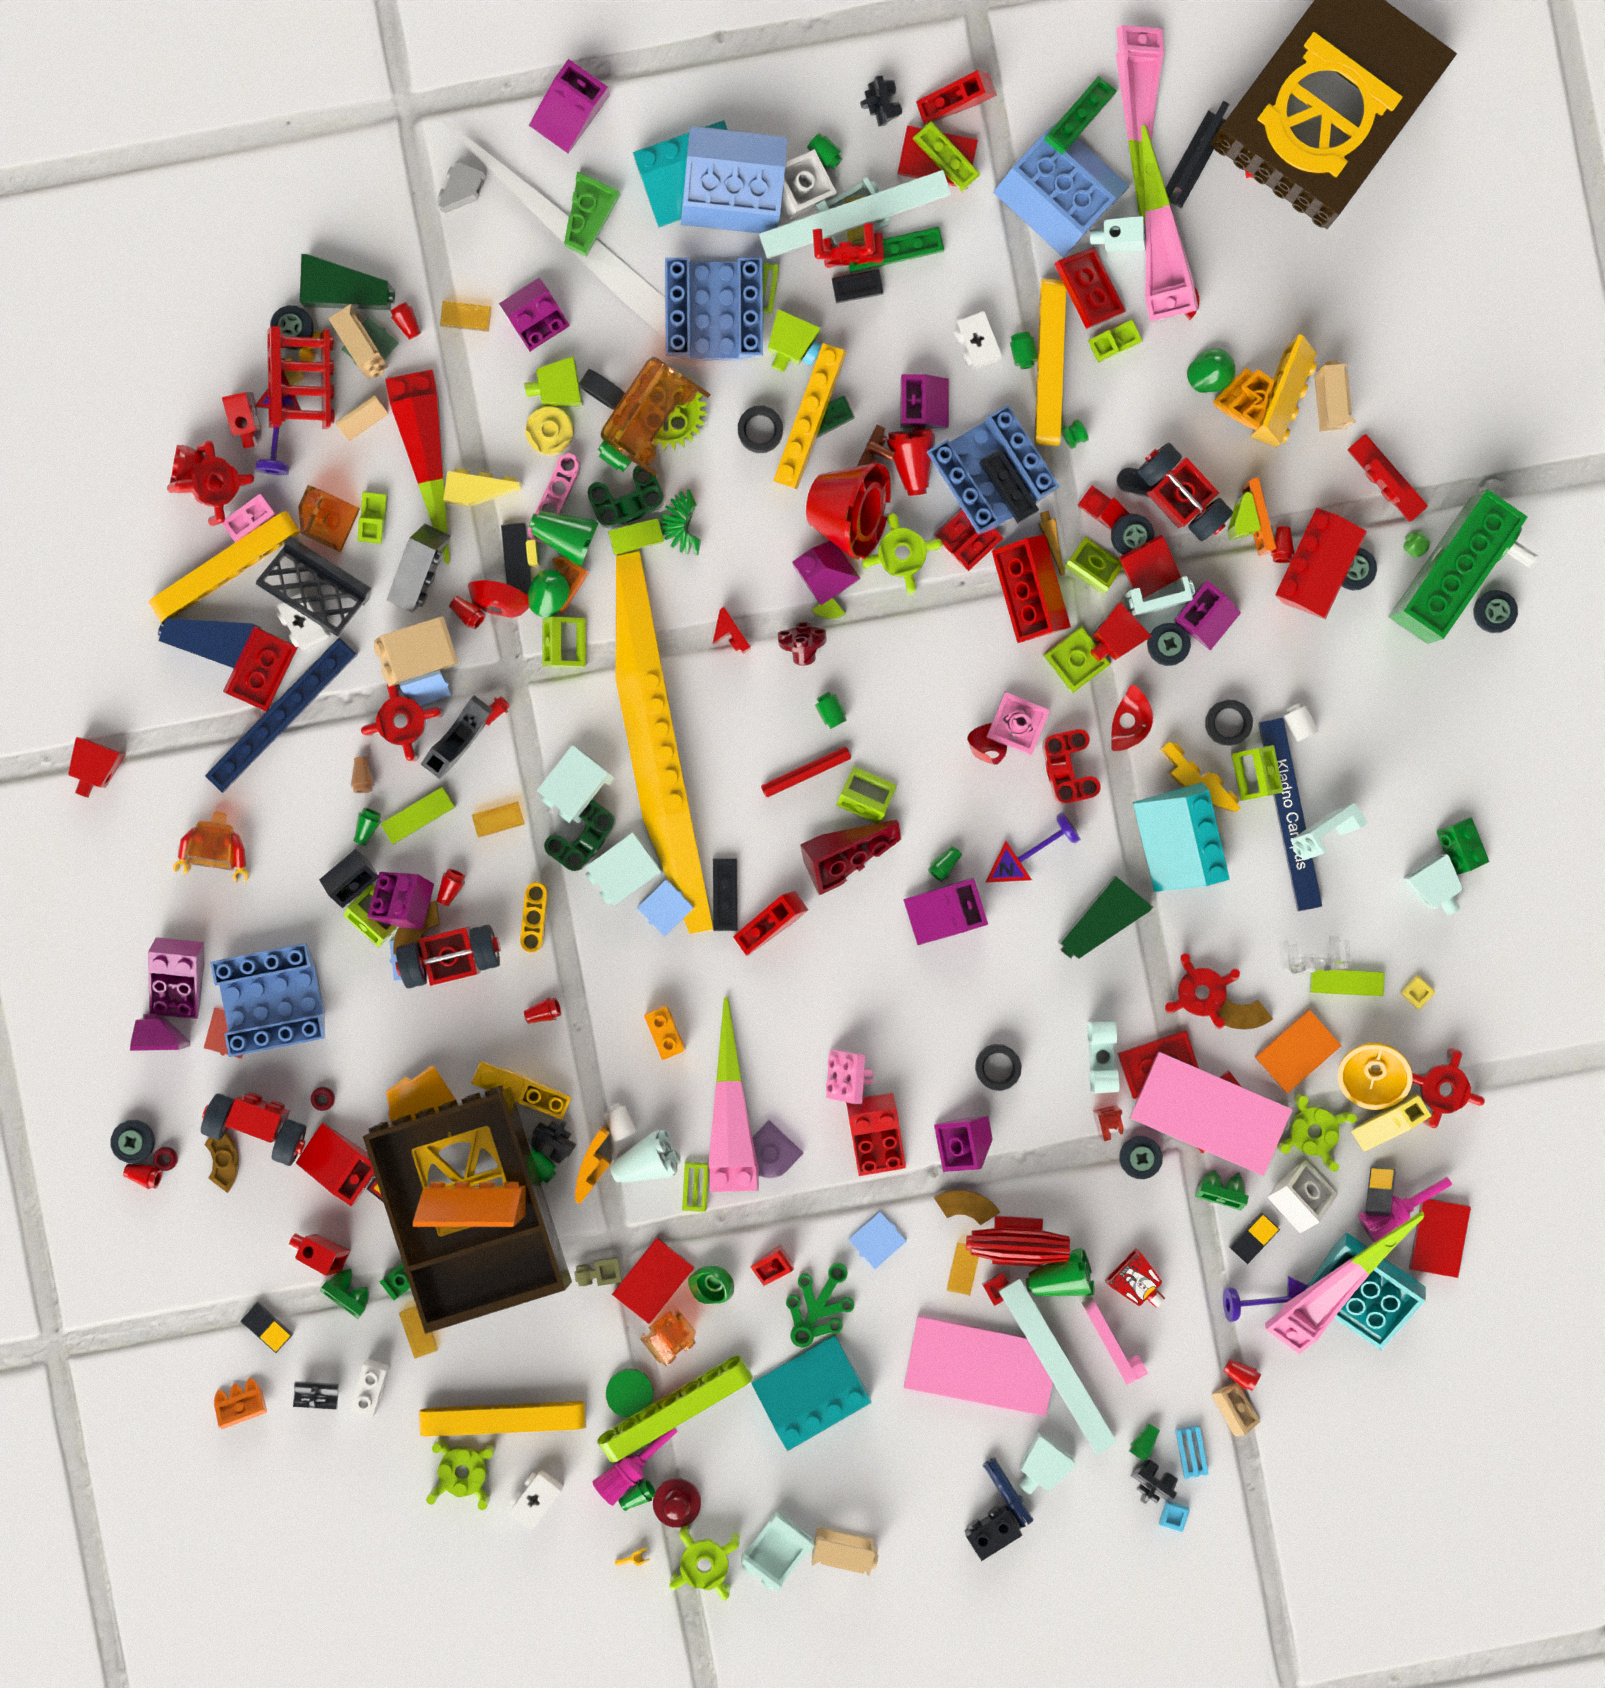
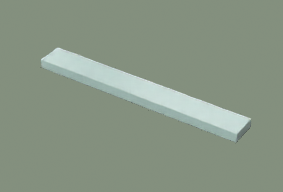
(855, 213)
(1057, 1366)

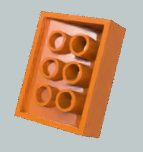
(471, 1205)

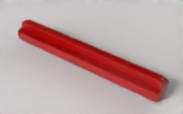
(806, 771)

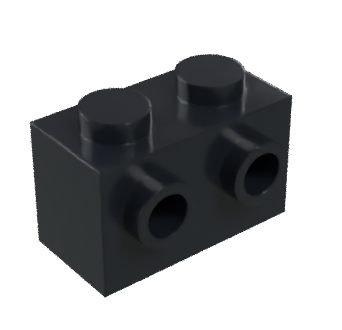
(349, 878)
(992, 1532)

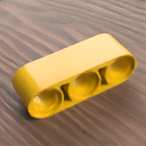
(529, 928)

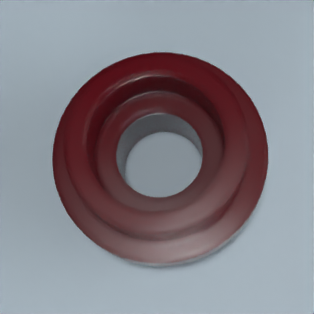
(317, 1104)
(158, 1158)

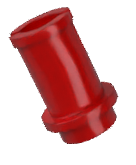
(499, 706)

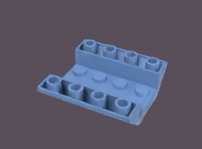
(733, 180)
(1060, 192)
(714, 309)
(968, 482)
(270, 999)

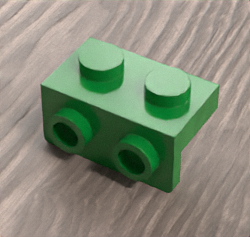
(1463, 846)

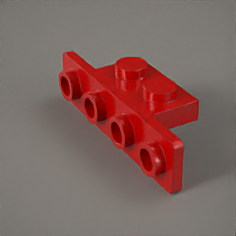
(1387, 478)

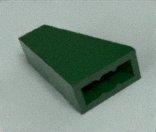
(336, 286)
(1104, 917)

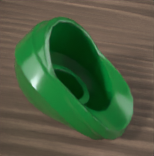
(1211, 371)
(548, 593)
(711, 1285)

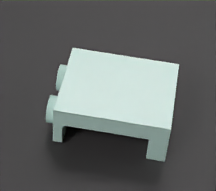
(863, 189)
(1138, 607)
(573, 784)
(1343, 819)
(622, 869)
(776, 1551)

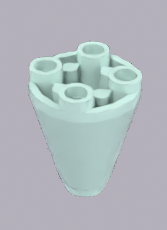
(647, 1160)

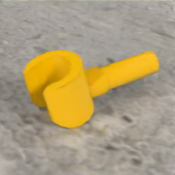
(305, 353)
(634, 1558)

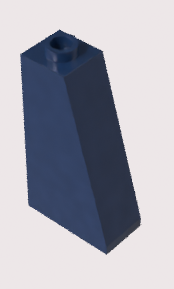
(208, 639)

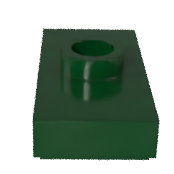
(836, 415)

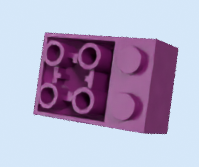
(569, 106)
(945, 911)
(175, 977)

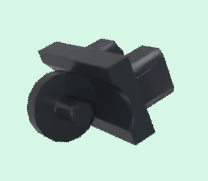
(878, 101)
(554, 1136)
(316, 1395)
(1163, 1487)

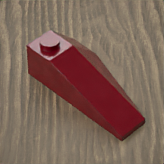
(840, 853)

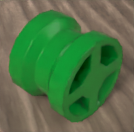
(1074, 434)

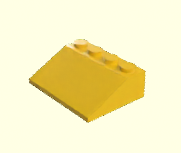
(1290, 381)

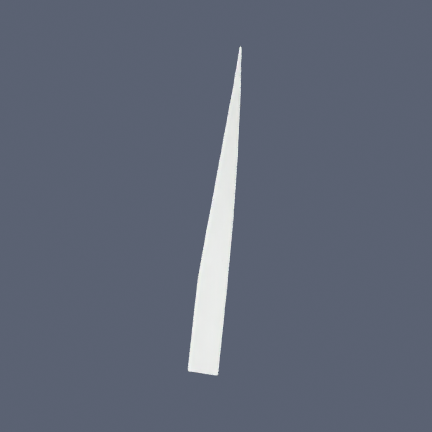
(603, 263)

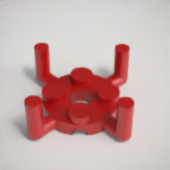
(846, 253)
(200, 485)
(415, 721)
(1202, 977)
(1460, 1092)

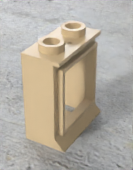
(358, 342)
(1333, 397)
(844, 1551)

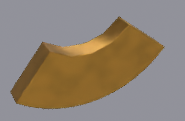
(405, 936)
(1244, 1016)
(225, 1161)
(966, 1203)

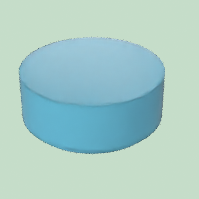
(812, 353)

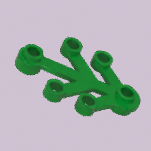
(817, 1308)

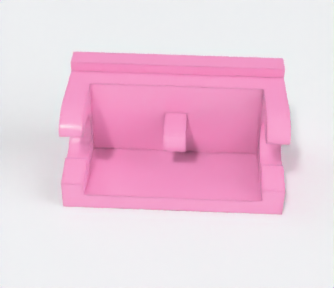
(249, 517)

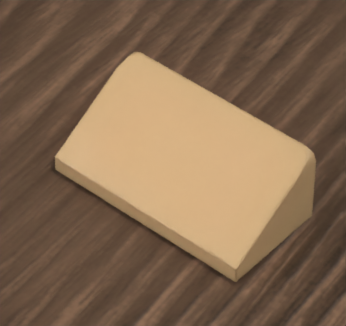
(361, 418)
(1236, 1408)

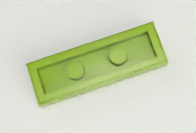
(946, 156)
(417, 815)
(1347, 982)

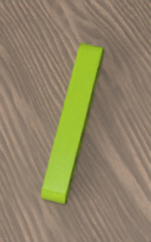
(675, 1408)

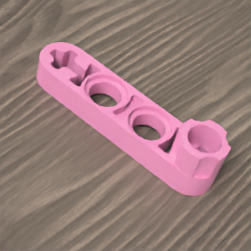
(549, 496)
(1130, 1369)

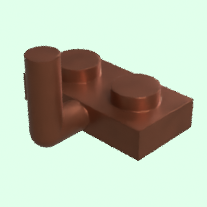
(875, 446)

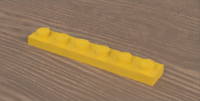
(810, 416)

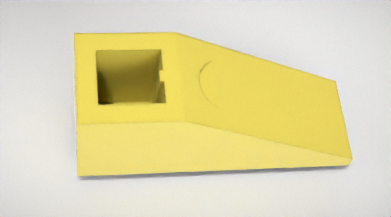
(472, 490)
(1391, 1122)

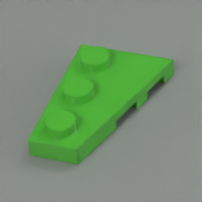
(589, 212)

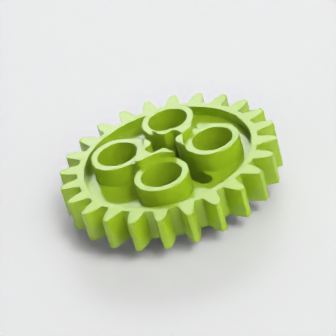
(691, 415)

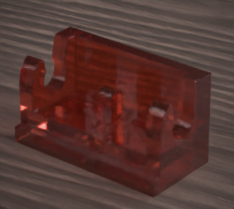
(1108, 1118)

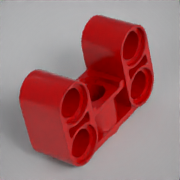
(1060, 767)

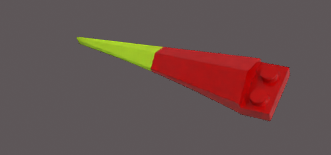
(416, 412)

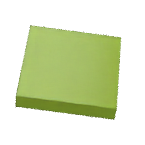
(1073, 660)

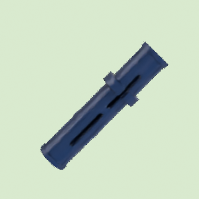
(1012, 1500)

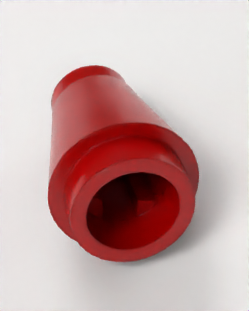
(406, 320)
(1284, 545)
(467, 612)
(450, 885)
(543, 1011)
(144, 1175)
(1242, 1374)

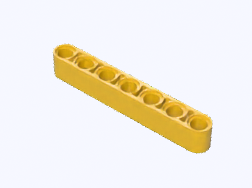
(1050, 362)
(224, 566)
(502, 1418)

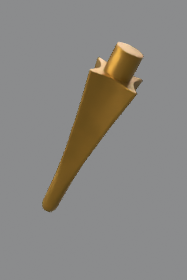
(1049, 528)

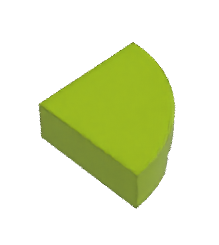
(829, 610)

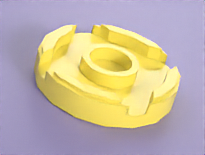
(549, 430)

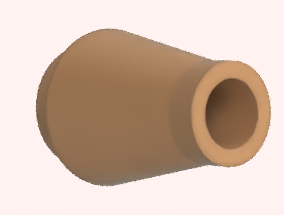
(361, 776)

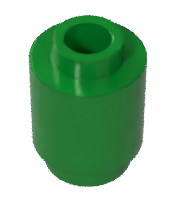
(826, 150)
(1023, 350)
(613, 457)
(830, 710)
(544, 1166)

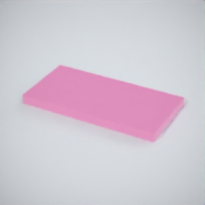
(1210, 1113)
(977, 1366)

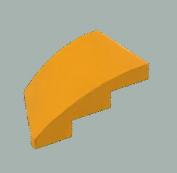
(1247, 398)
(417, 1094)
(592, 1166)

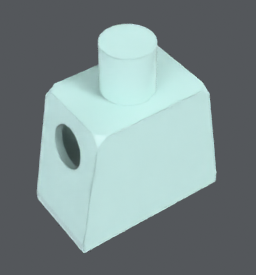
(1130, 238)
(1436, 884)
(1044, 1464)

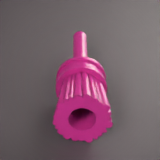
(1379, 1226)
(627, 1471)

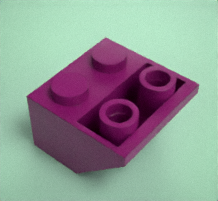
(534, 314)
(924, 401)
(1207, 615)
(401, 900)

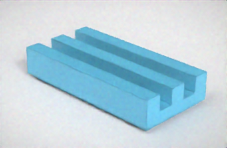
(1195, 1472)

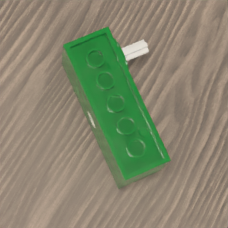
(1460, 564)

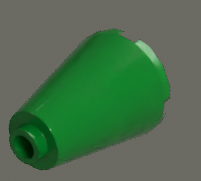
(564, 533)
(1063, 1277)

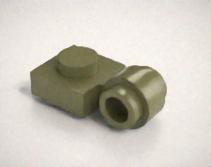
(606, 1271)

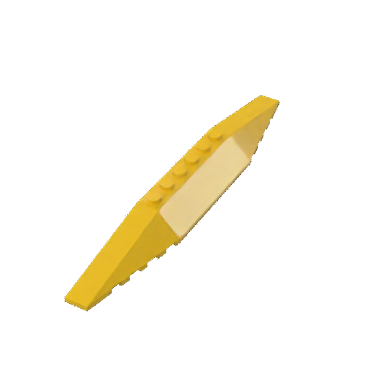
(654, 742)

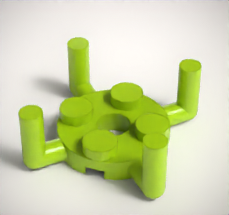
(902, 567)
(1328, 1131)
(452, 1482)
(707, 1550)

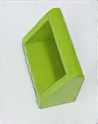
(1244, 518)
(552, 642)
(1266, 772)
(862, 805)
(367, 926)

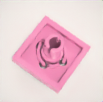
(1018, 723)
(847, 1076)

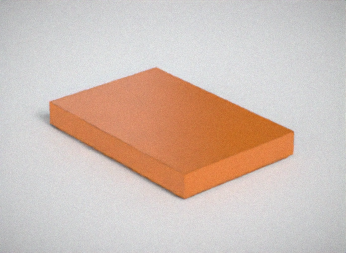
(1263, 538)
(1297, 1051)

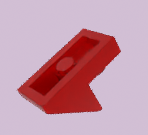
(1101, 507)
(726, 626)

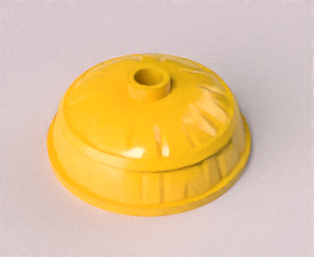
(1372, 1086)

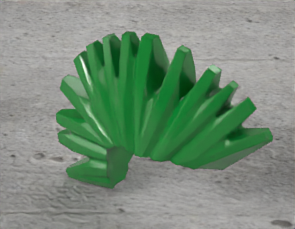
(680, 522)

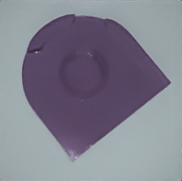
(774, 1151)

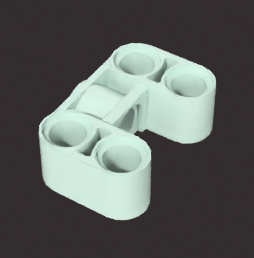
(1102, 1075)

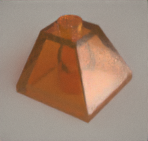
(326, 518)

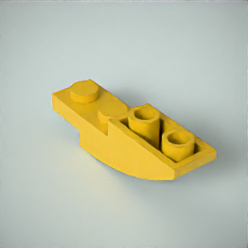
(1187, 774)
(524, 1090)

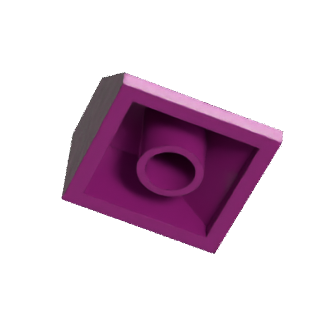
(825, 571)
(156, 1034)
(963, 1143)

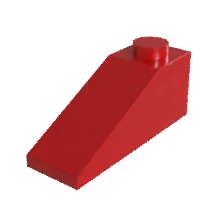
(957, 96)
(770, 922)

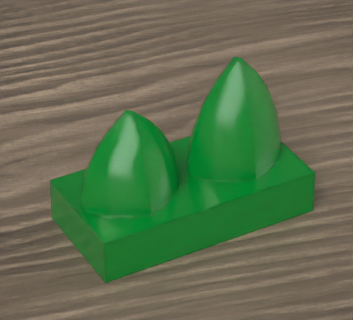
(1231, 1196)
(336, 1290)

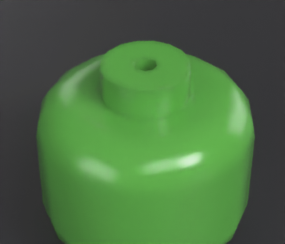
(1416, 544)

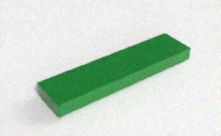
(1080, 115)
(906, 247)

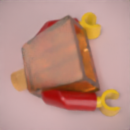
(212, 846)

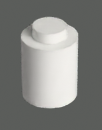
(1300, 722)
(619, 1121)

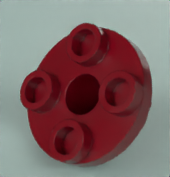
(802, 642)
(676, 1502)

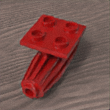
(1018, 1243)

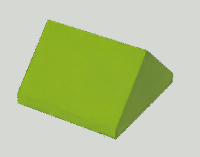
(1094, 565)

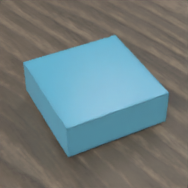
(1174, 1516)

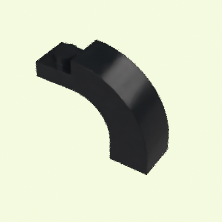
(458, 738)

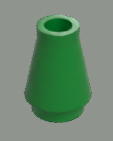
(367, 823)
(944, 864)
(1144, 1443)
(637, 1495)

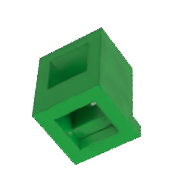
(391, 1284)

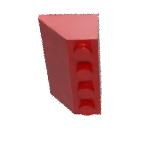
(1320, 563)
(1031, 588)

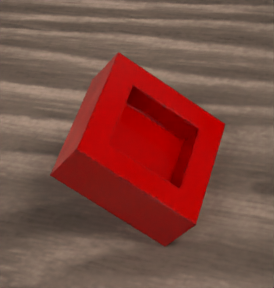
(992, 1285)

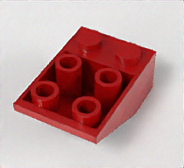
(876, 1134)
(337, 1164)

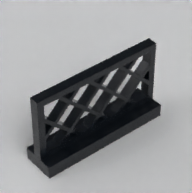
(1195, 157)
(328, 573)

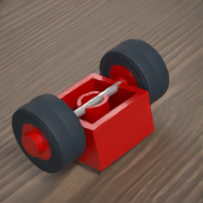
(1183, 492)
(448, 956)
(258, 1119)

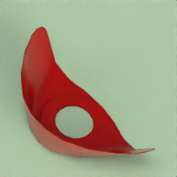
(507, 598)
(1137, 705)
(981, 744)

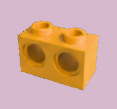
(664, 1032)

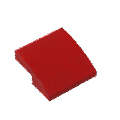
(964, 542)

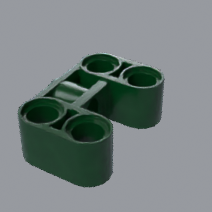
(630, 506)
(587, 843)

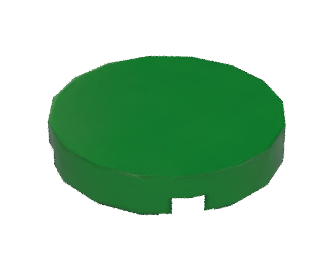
(629, 1392)

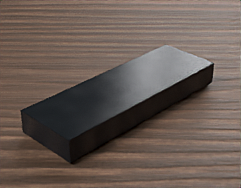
(1009, 485)
(515, 556)
(725, 895)

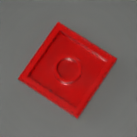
(1150, 566)

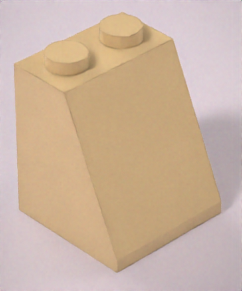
(415, 651)

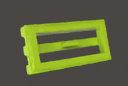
(766, 266)
(696, 1166)

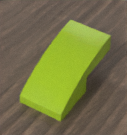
(1115, 341)
(372, 518)
(635, 536)

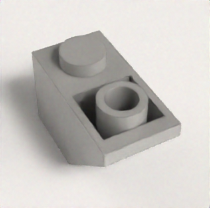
(462, 187)

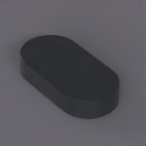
(1131, 482)

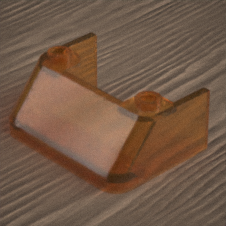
(646, 409)

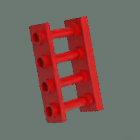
(278, 365)

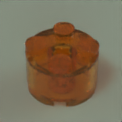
(669, 1336)

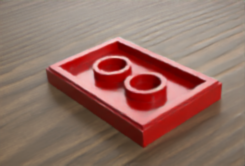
(917, 163)
(1090, 287)
(260, 669)
(1139, 1059)
(1440, 1238)
(653, 1280)

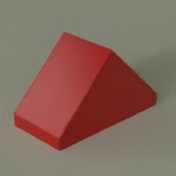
(773, 1266)

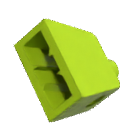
(790, 339)
(557, 384)

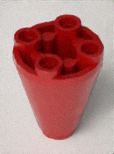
(912, 458)
(184, 460)

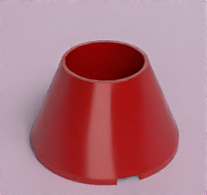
(850, 507)

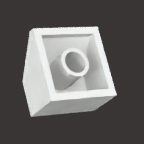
(805, 185)
(1303, 1196)

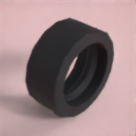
(601, 389)
(759, 411)
(1230, 704)
(995, 1085)

